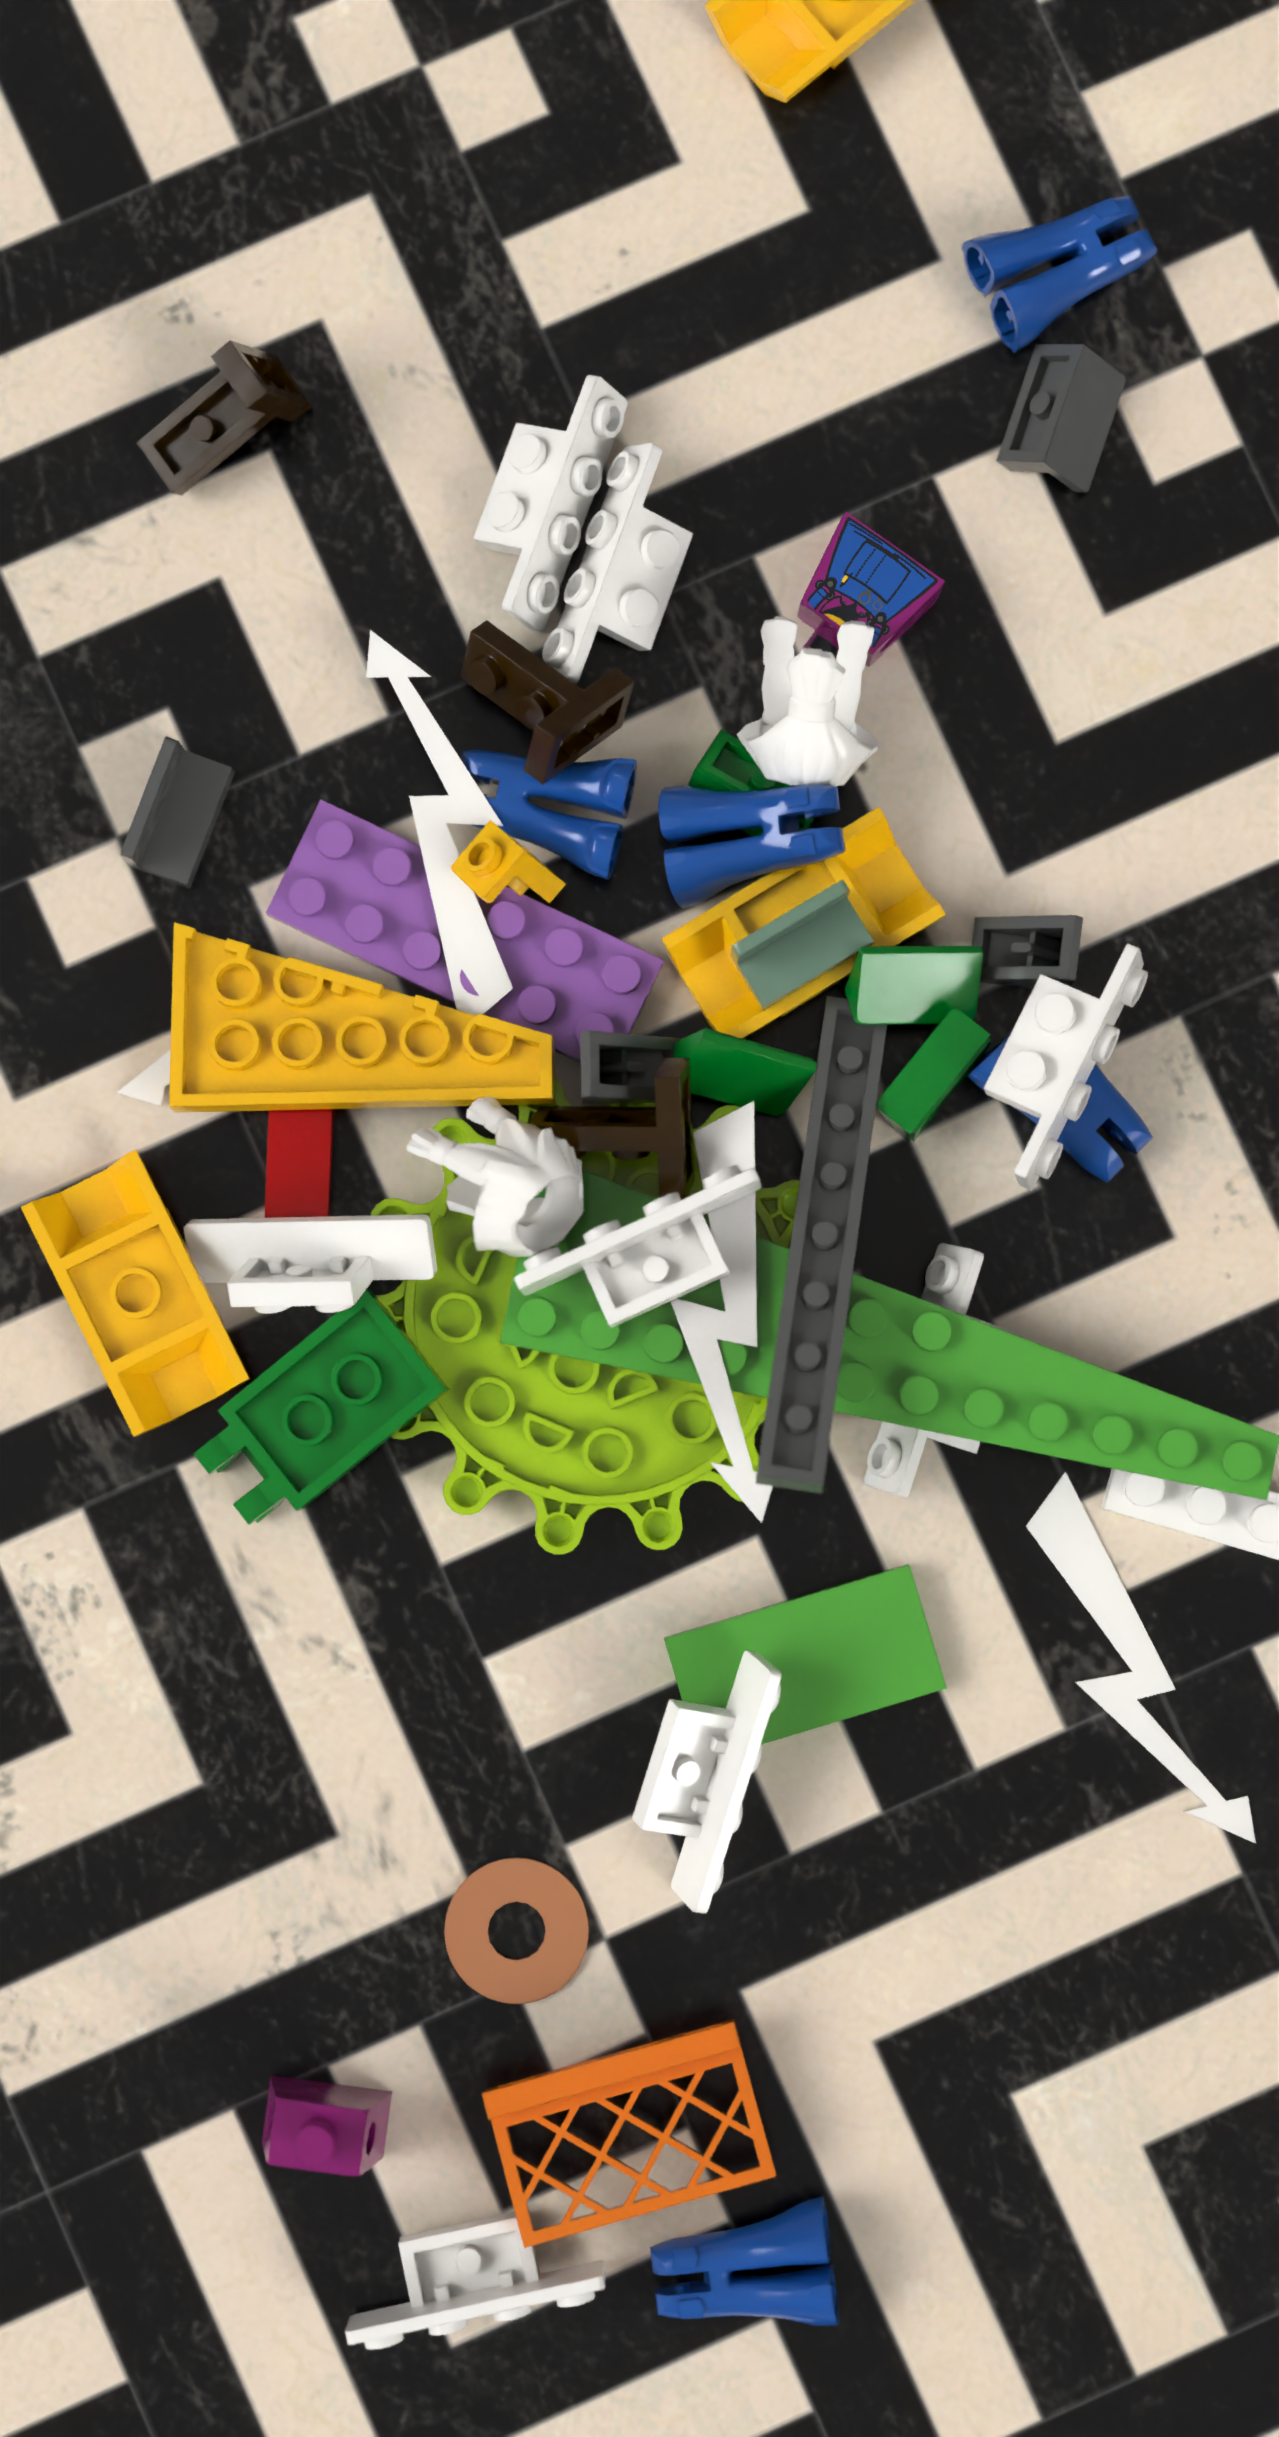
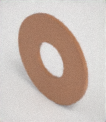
(510, 1978)

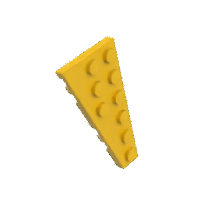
(309, 1038)

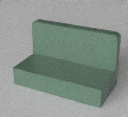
(800, 945)

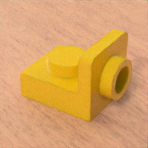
(498, 861)

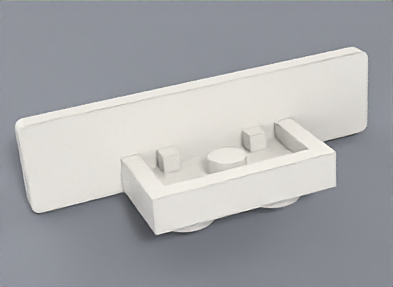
(545, 498)
(624, 571)
(1054, 1053)
(309, 1258)
(651, 1258)
(899, 1448)
(703, 1774)
(467, 2275)

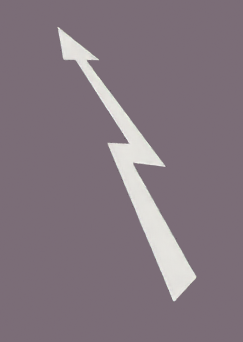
(459, 917)
(733, 1227)
(1080, 1557)

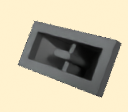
(1026, 946)
(621, 1066)

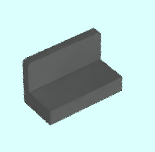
(1062, 414)
(176, 814)

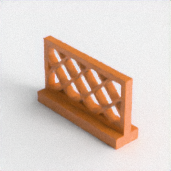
(612, 2076)

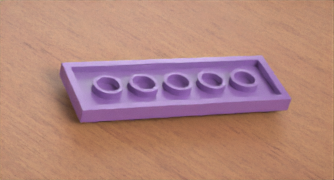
(374, 901)

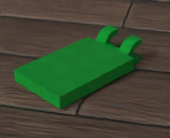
(323, 1408)

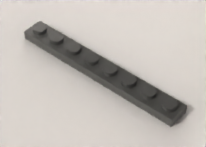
(821, 1253)

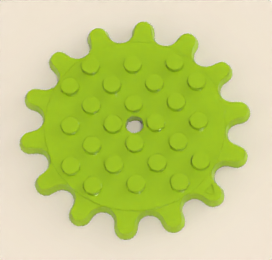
(553, 1423)

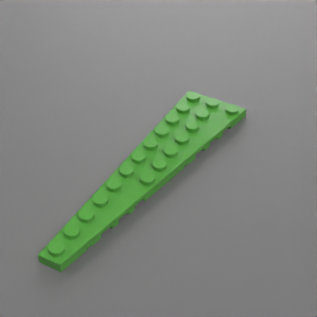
(909, 1369)

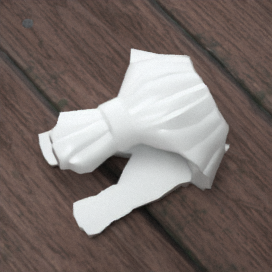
(810, 708)
(503, 1179)

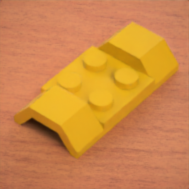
(795, 41)
(881, 892)
(136, 1294)

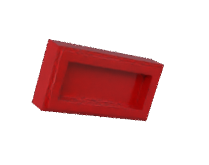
(299, 1163)

